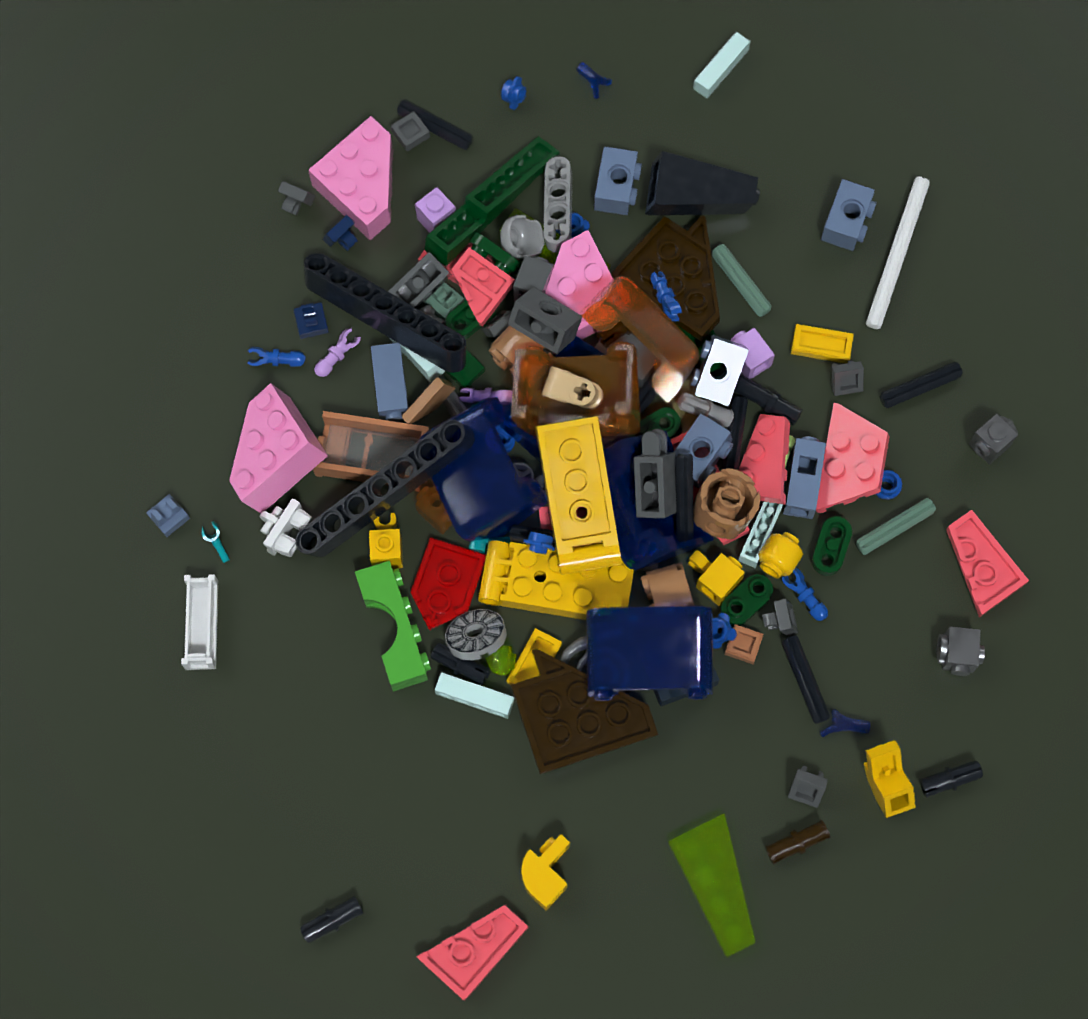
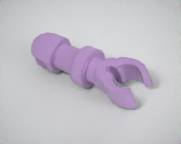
(336, 353)
(504, 396)

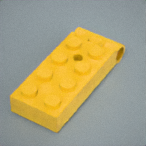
(576, 478)
(511, 583)

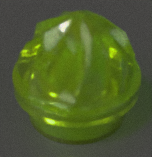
(502, 661)

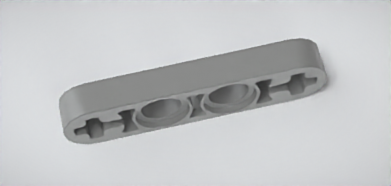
(555, 204)

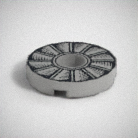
(477, 621)

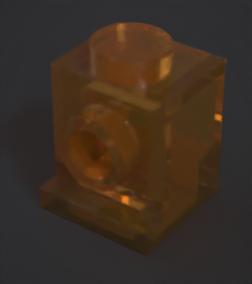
(435, 516)

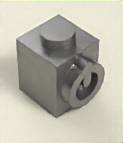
(994, 438)
(960, 650)

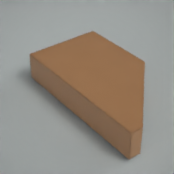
(429, 400)

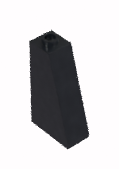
(698, 188)

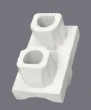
(281, 526)

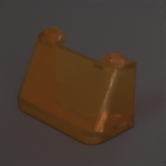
(627, 303)
(612, 372)

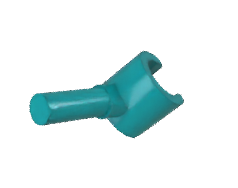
(216, 542)
(480, 545)

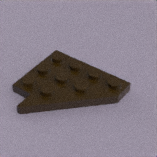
(687, 267)
(569, 724)

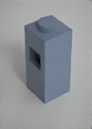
(389, 381)
(804, 477)

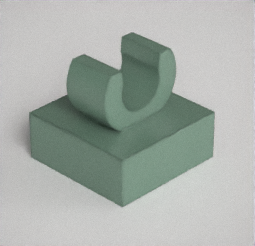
(444, 300)

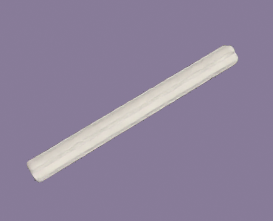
(897, 253)

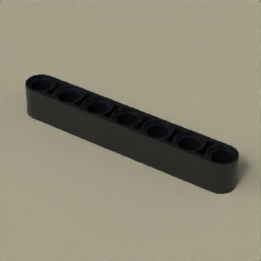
(385, 312)
(399, 487)

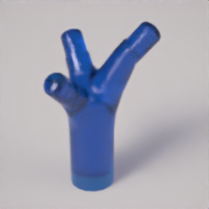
(593, 78)
(846, 724)

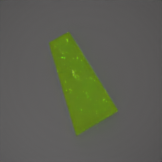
(714, 878)

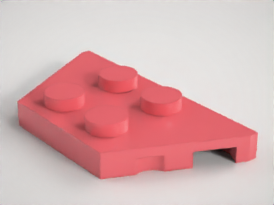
(852, 459)

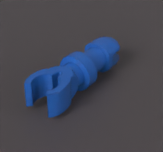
(665, 296)
(276, 357)
(817, 609)

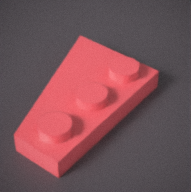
(766, 457)
(984, 563)
(472, 953)

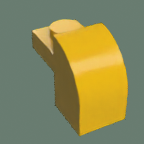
(887, 779)
(538, 877)

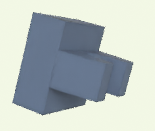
(168, 515)

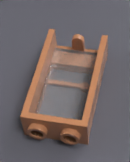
(363, 445)

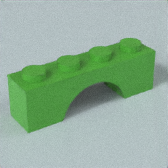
(381, 591)

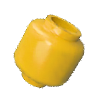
(780, 555)

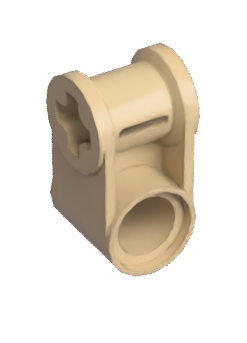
(568, 387)

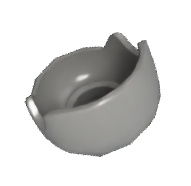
(522, 237)

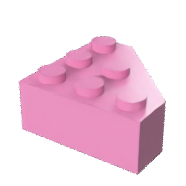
(359, 177)
(578, 277)
(273, 450)

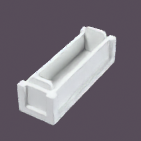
(201, 623)

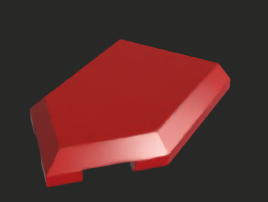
(446, 581)

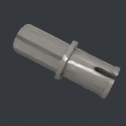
(706, 407)

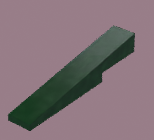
(489, 200)

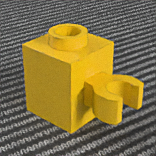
(386, 543)
(717, 578)

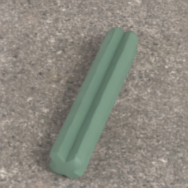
(741, 280)
(895, 526)

